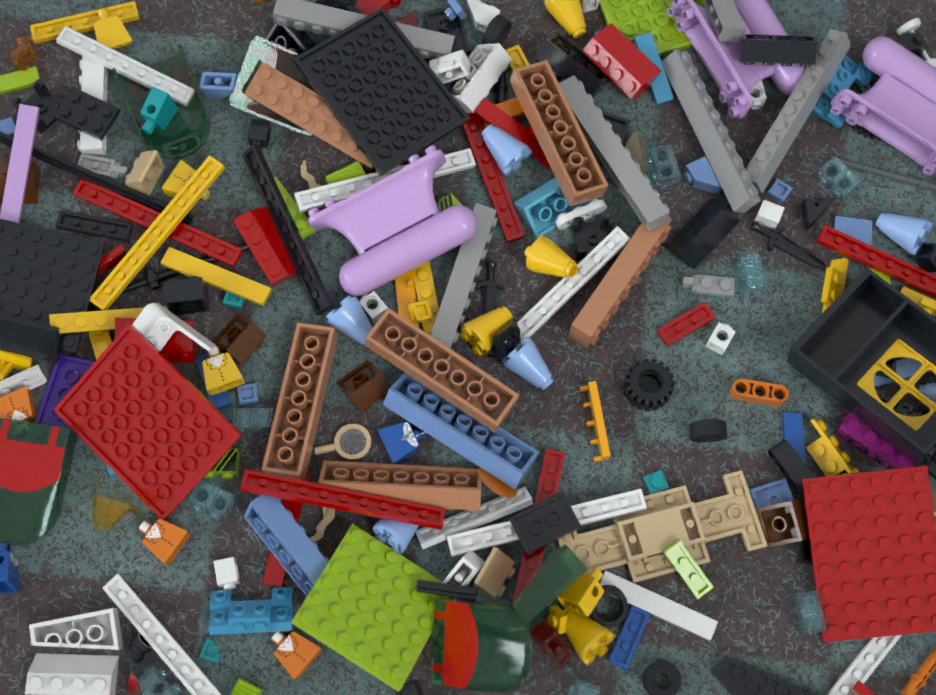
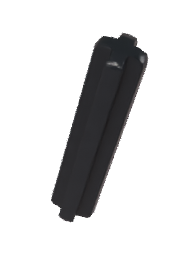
(446, 590)

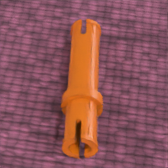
(920, 677)

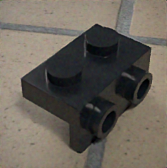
(505, 340)

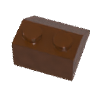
(33, 181)
(239, 339)
(364, 386)
(784, 522)

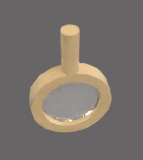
(350, 442)

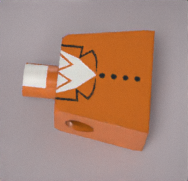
(18, 405)
(163, 539)
(295, 652)

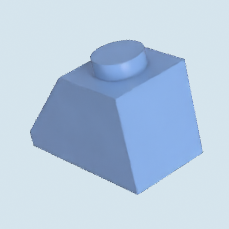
(217, 84)
(702, 176)

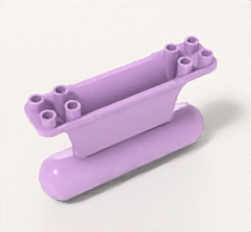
(723, 58)
(899, 104)
(395, 225)

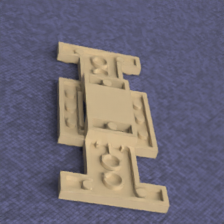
(667, 518)

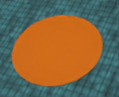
(496, 485)

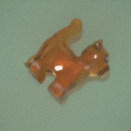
(23, 53)

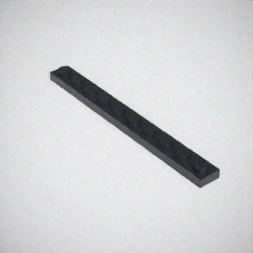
(287, 230)

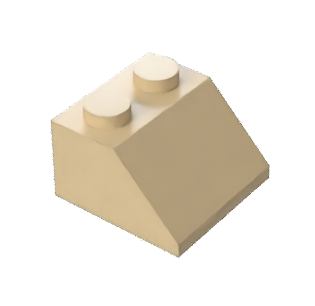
(145, 172)
(494, 573)

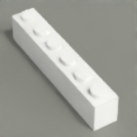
(95, 83)

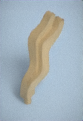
(306, 176)
(328, 517)

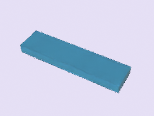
(660, 86)

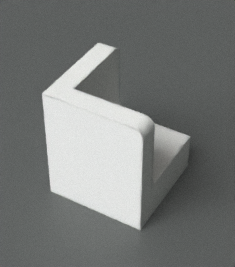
(769, 214)

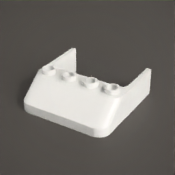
(159, 325)

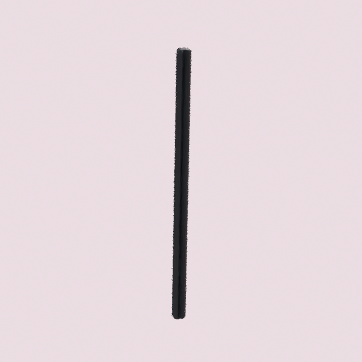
(95, 178)

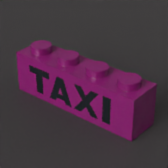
(871, 443)

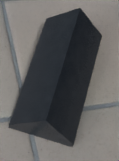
(703, 232)

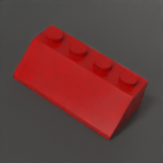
(621, 61)
(265, 245)
(177, 349)

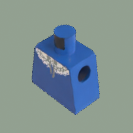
(401, 441)
(8, 570)

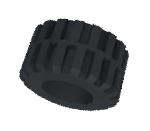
(642, 398)

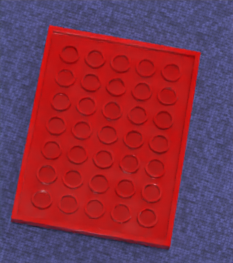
(147, 422)
(873, 552)

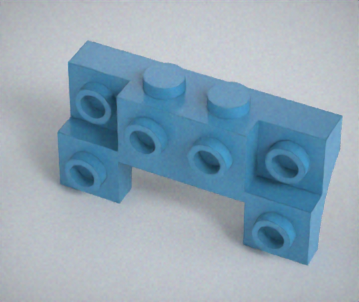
(844, 76)
(251, 615)

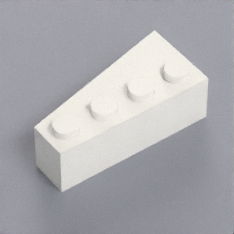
(80, 631)

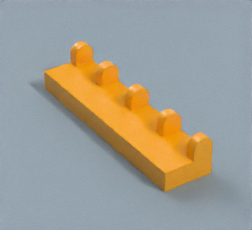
(405, 295)
(598, 421)

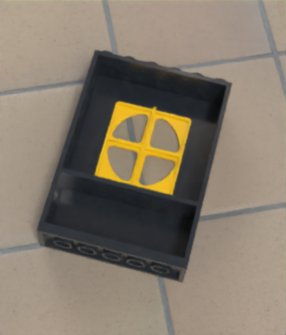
(854, 342)

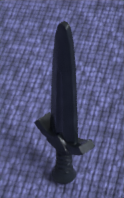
(780, 241)
(490, 288)

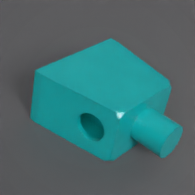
(157, 111)

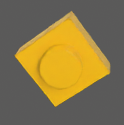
(420, 311)
(557, 618)

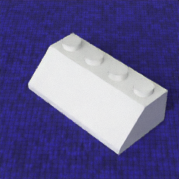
(486, 66)
(72, 675)

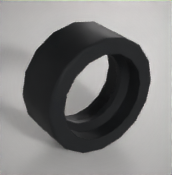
(497, 30)
(708, 430)
(620, 615)

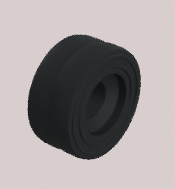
(669, 670)

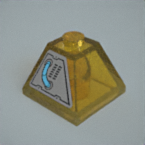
(112, 513)

